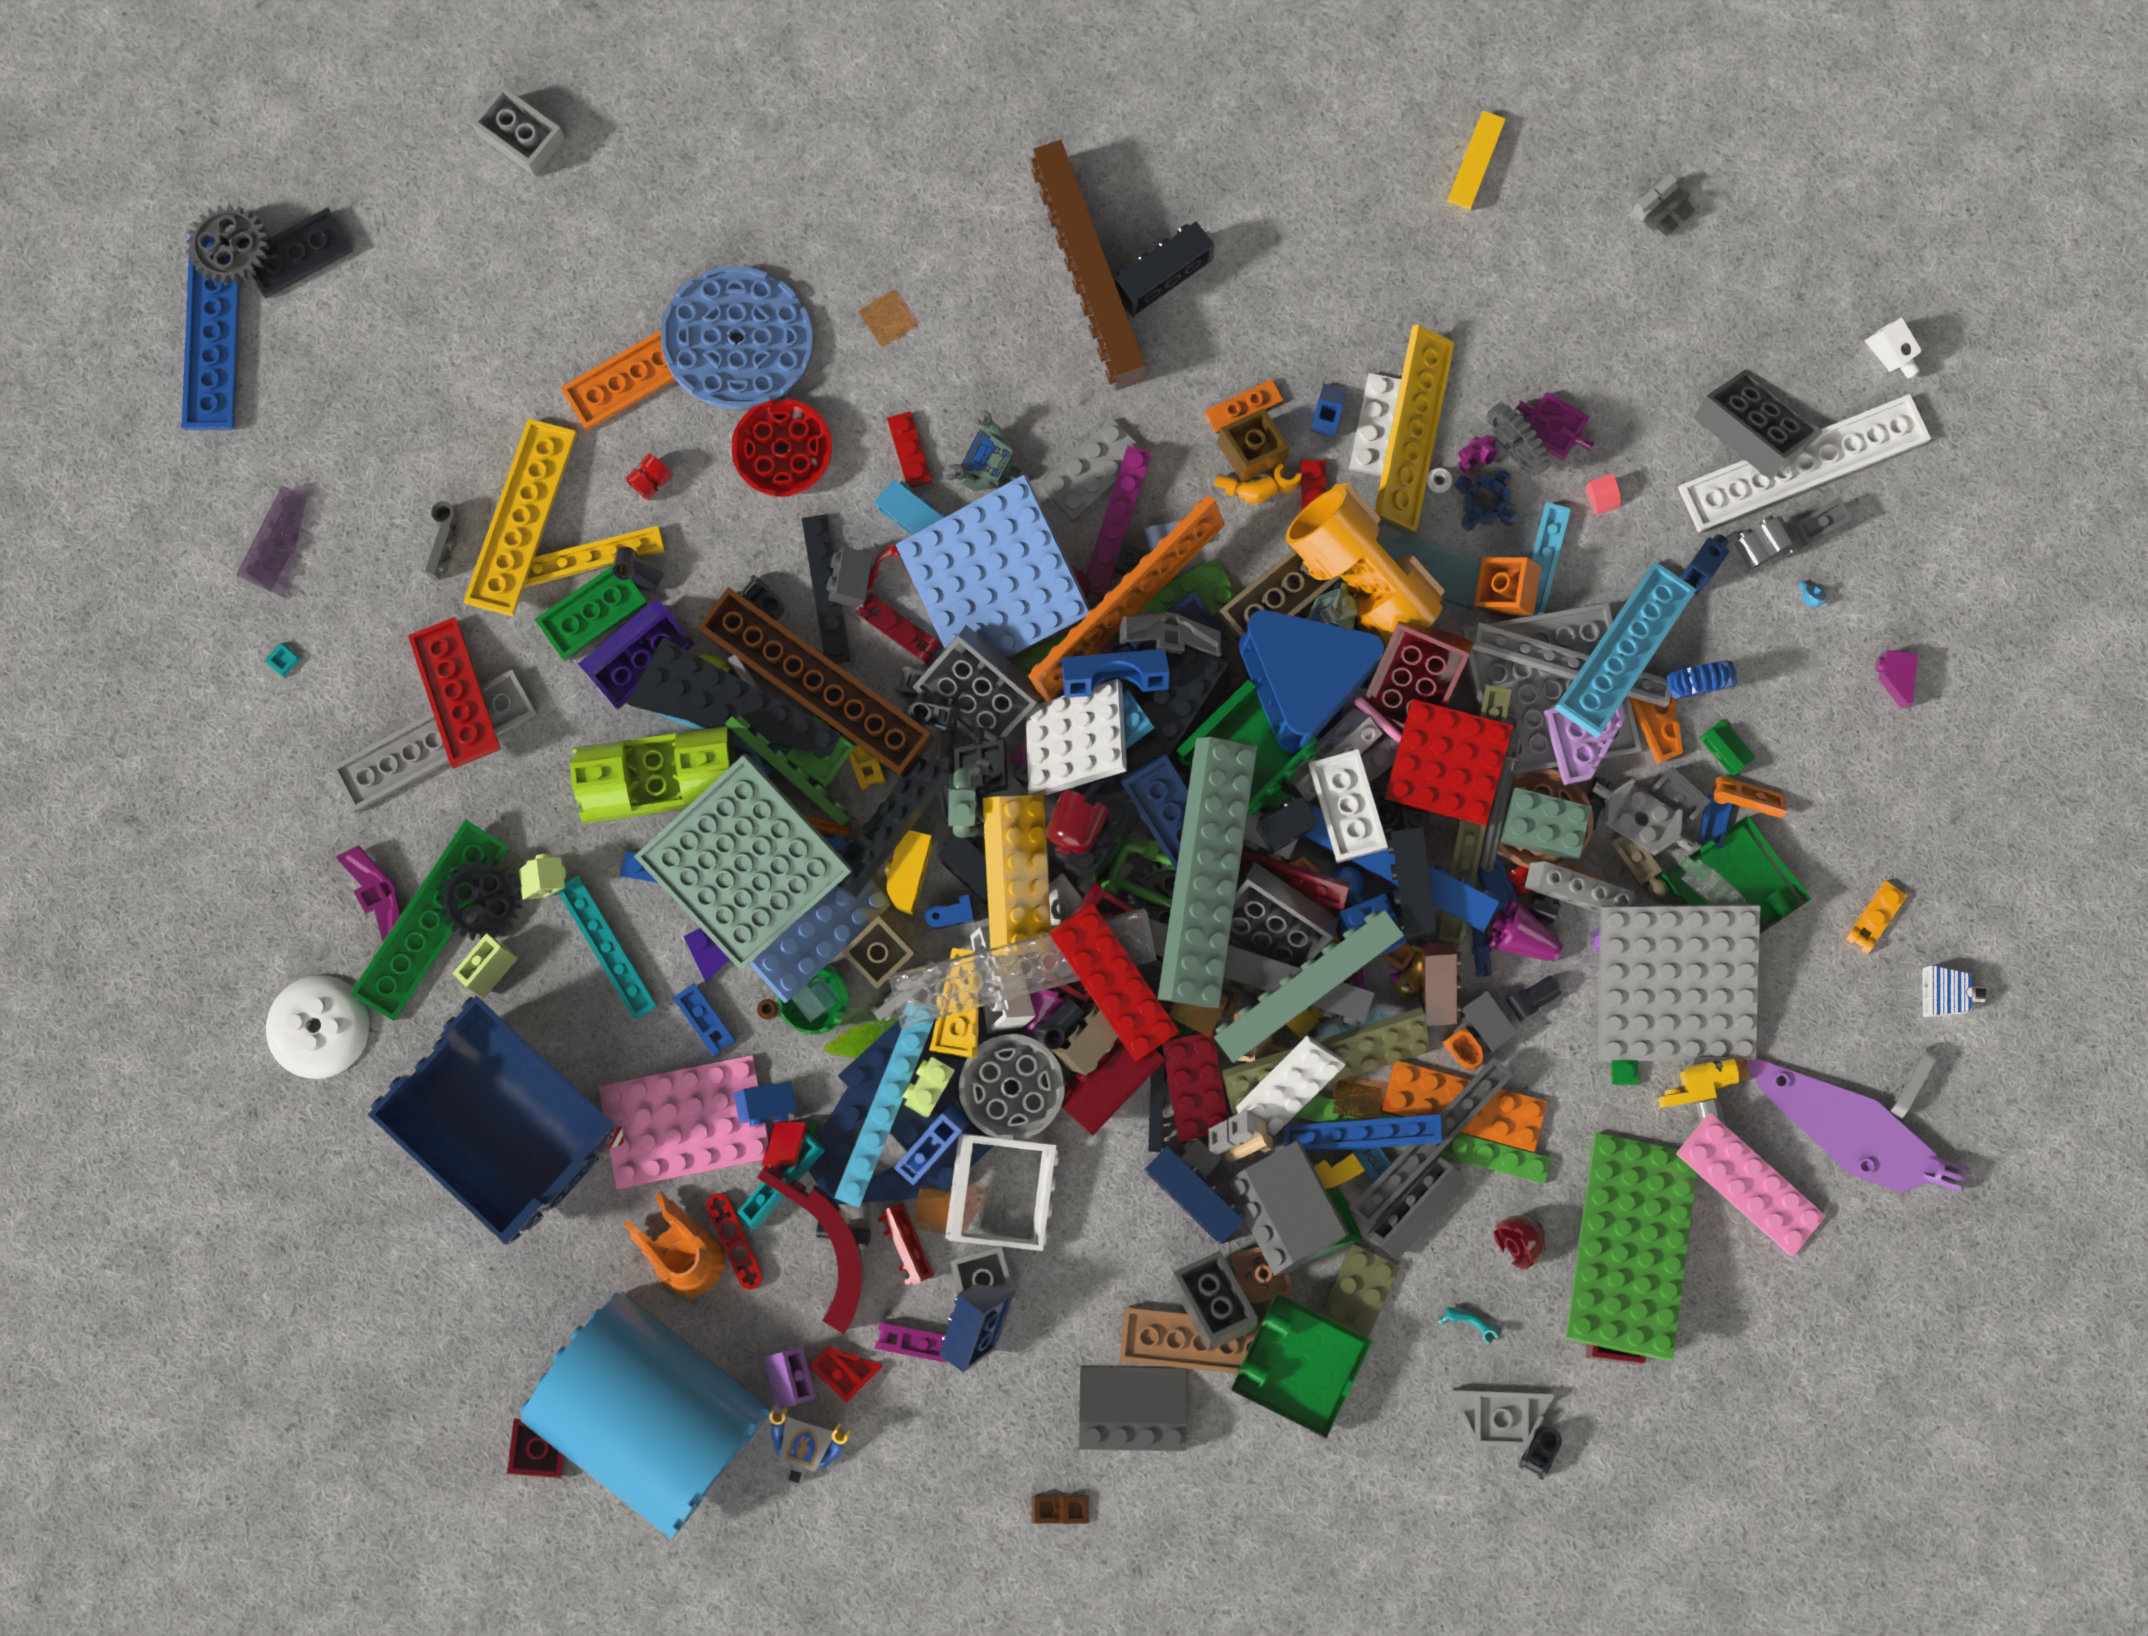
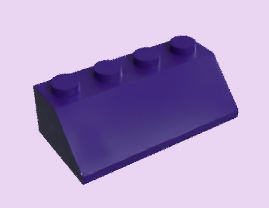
(624, 656)

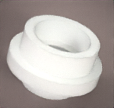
(1445, 475)

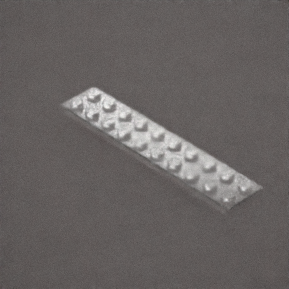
(1003, 972)

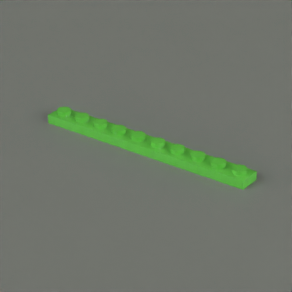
(1460, 1148)

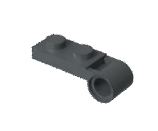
(1818, 525)
(444, 541)

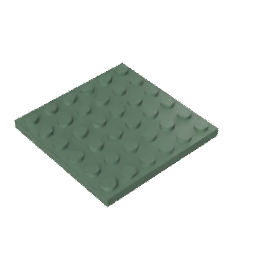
(743, 862)

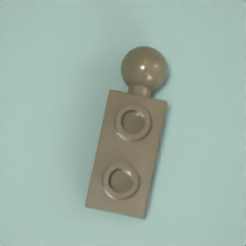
(1640, 866)

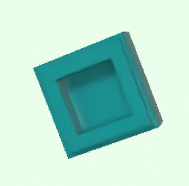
(282, 660)

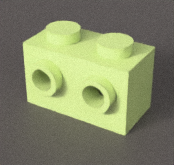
(542, 877)
(485, 965)
(929, 1086)

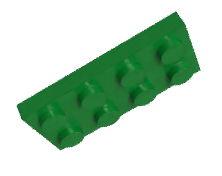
(590, 613)

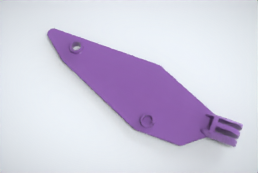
(1855, 1130)

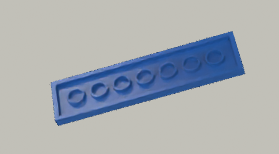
(210, 352)

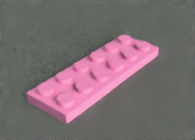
(1750, 1184)

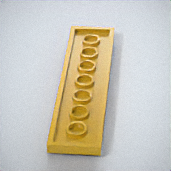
(1414, 428)
(520, 517)

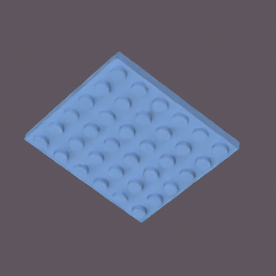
(995, 571)

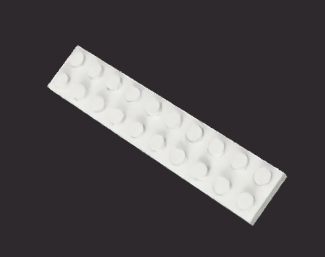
(1833, 454)

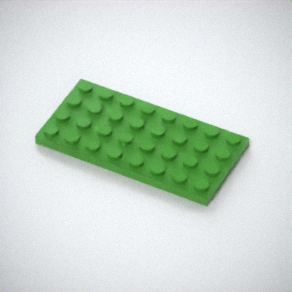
(1632, 1248)

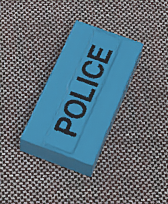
(1372, 1161)

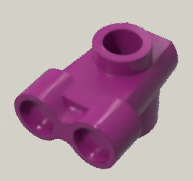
(1478, 450)

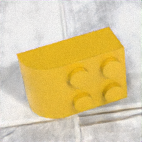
(908, 871)

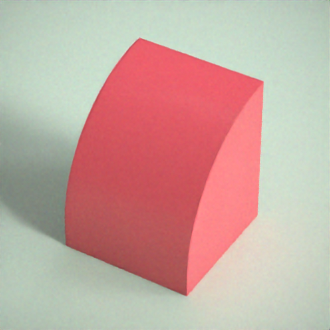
(1604, 494)

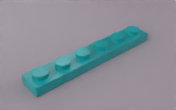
(607, 948)

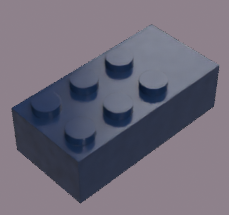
(1194, 1195)

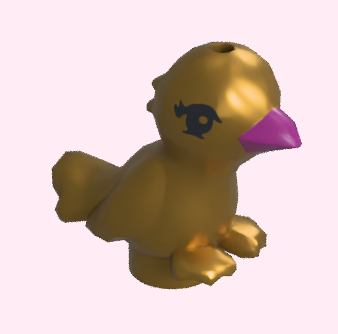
(1409, 981)

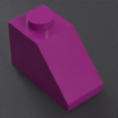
(1898, 675)

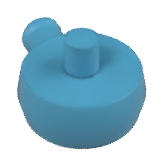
(1812, 594)

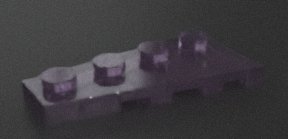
(274, 546)

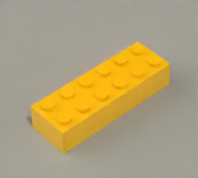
(1016, 868)

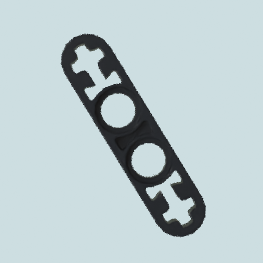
(1156, 1109)

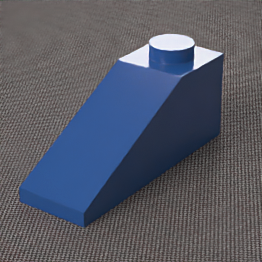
(932, 1144)

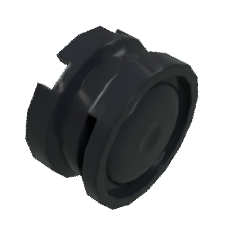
(1388, 813)

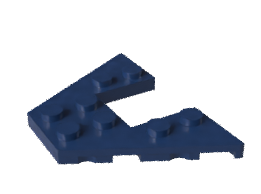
(839, 1146)

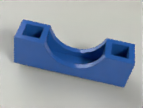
(1144, 668)

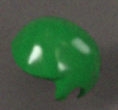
(830, 1019)

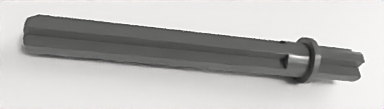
(1499, 805)

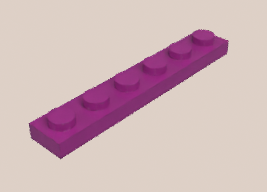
(1117, 519)

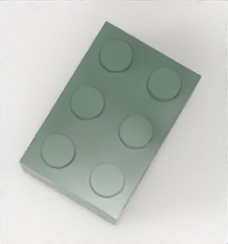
(1545, 824)

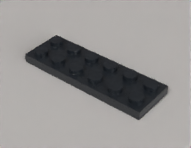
(891, 823)

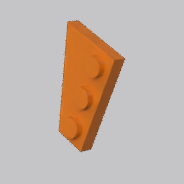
(1659, 728)

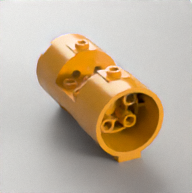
(1339, 539)

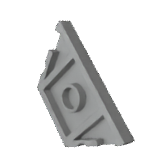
(1501, 1417)

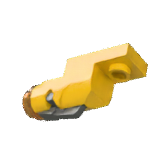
(1703, 1077)

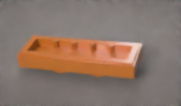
(1259, 397)

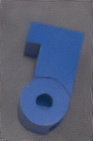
(950, 916)

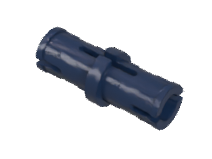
(1481, 952)

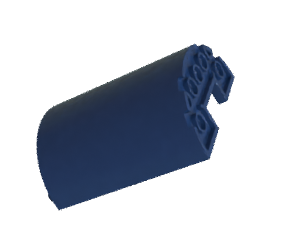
(494, 1122)

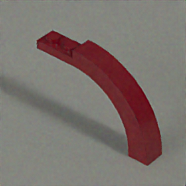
(842, 1236)

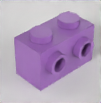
(789, 1378)

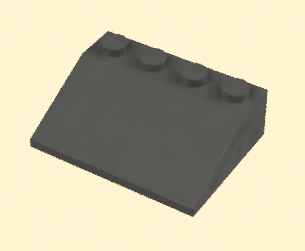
(1756, 424)
(984, 681)
(1278, 919)
(1287, 1209)
(1133, 1409)

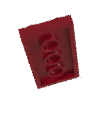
(1194, 1084)

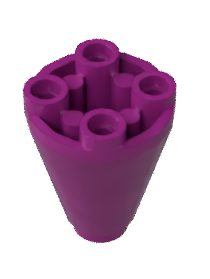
(1522, 934)

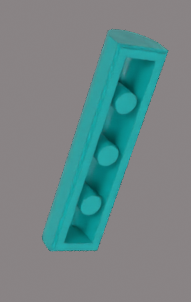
(766, 1199)

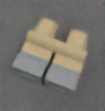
(1240, 1137)

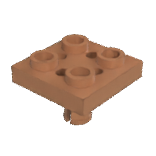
(1244, 1262)

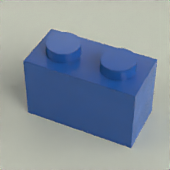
(765, 1102)

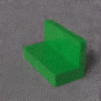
(1727, 747)

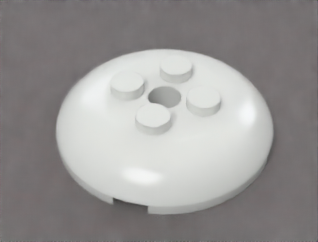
(342, 1030)

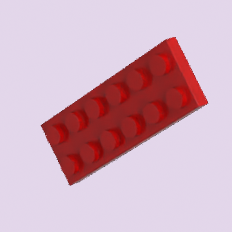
(454, 692)
(1113, 981)

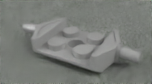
(1662, 822)

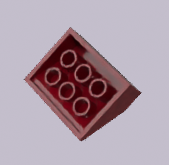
(1417, 666)

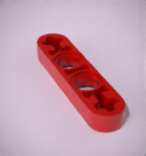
(731, 1243)

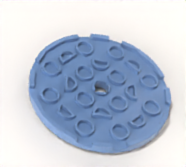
(728, 302)

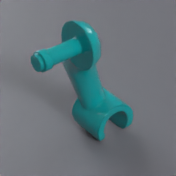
(1456, 1314)

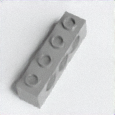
(1575, 887)

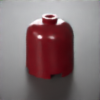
(1075, 823)

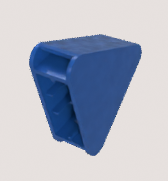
(1304, 671)

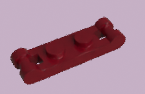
(899, 629)

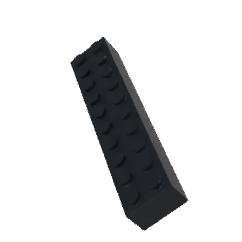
(1176, 714)

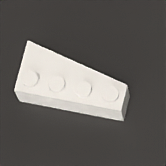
(1009, 1014)

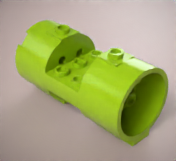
(648, 773)

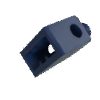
(1706, 562)

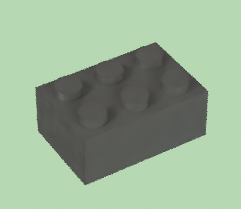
(1214, 1300)

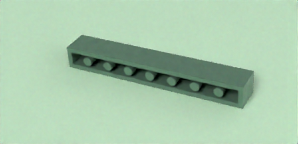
(1308, 986)

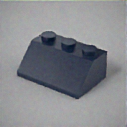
(975, 1325)

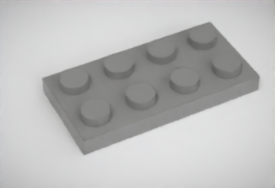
(1088, 471)

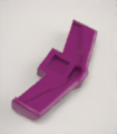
(377, 889)

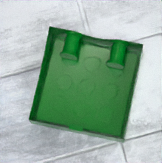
(1745, 869)
(1300, 1365)

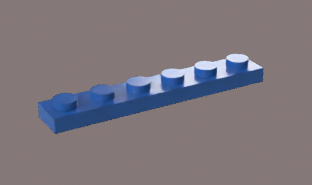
(1366, 1133)

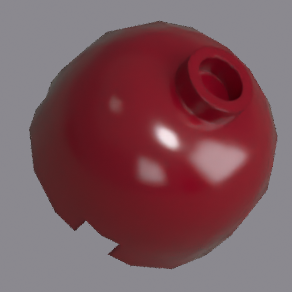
(1522, 1238)

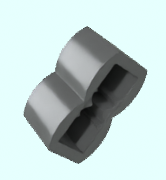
(1765, 542)

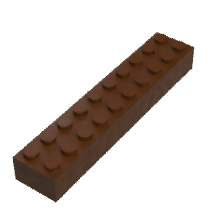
(1088, 265)
(815, 683)

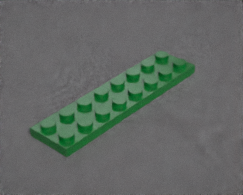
(420, 929)

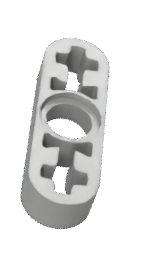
(1917, 1076)

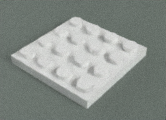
(1076, 740)

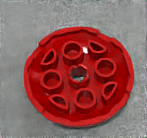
(777, 425)

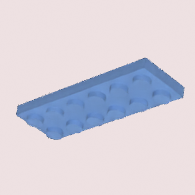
(818, 938)

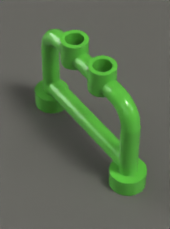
(1149, 851)

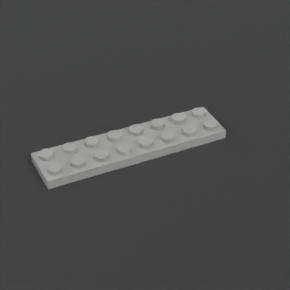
(419, 747)

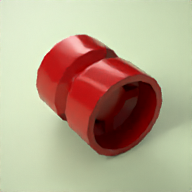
(648, 476)

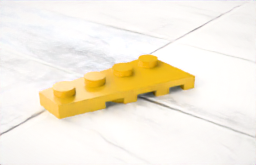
(957, 1032)

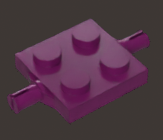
(1557, 425)

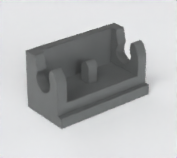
(1679, 793)

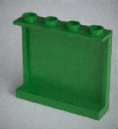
(1245, 722)

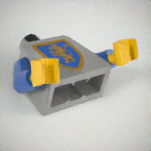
(804, 1444)

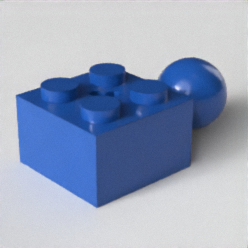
(1361, 909)

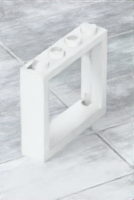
(1043, 1207)

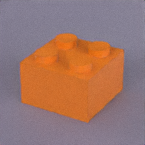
(1507, 586)

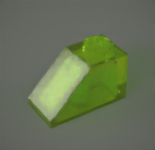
(853, 1041)

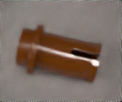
(763, 1005)

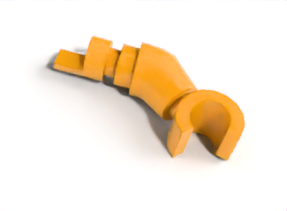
(1259, 490)

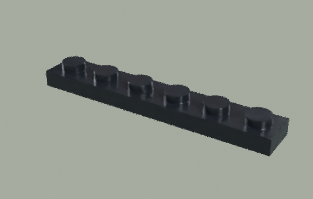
(829, 613)

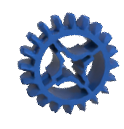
(1701, 679)

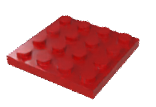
(1448, 762)

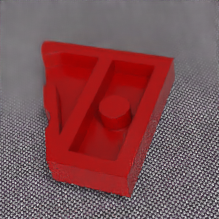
(844, 1372)

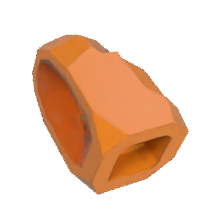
(1465, 1049)

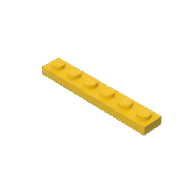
(593, 555)

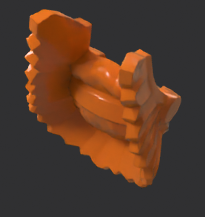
(683, 1255)

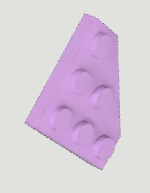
(1577, 749)

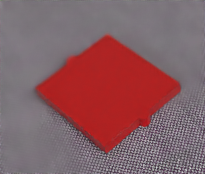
(785, 1144)

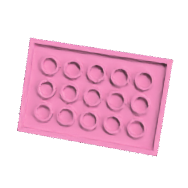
(682, 1122)

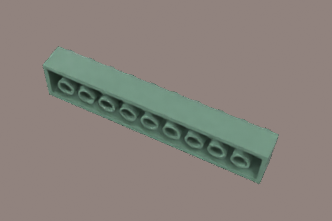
(1207, 872)

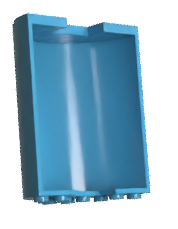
(643, 1412)

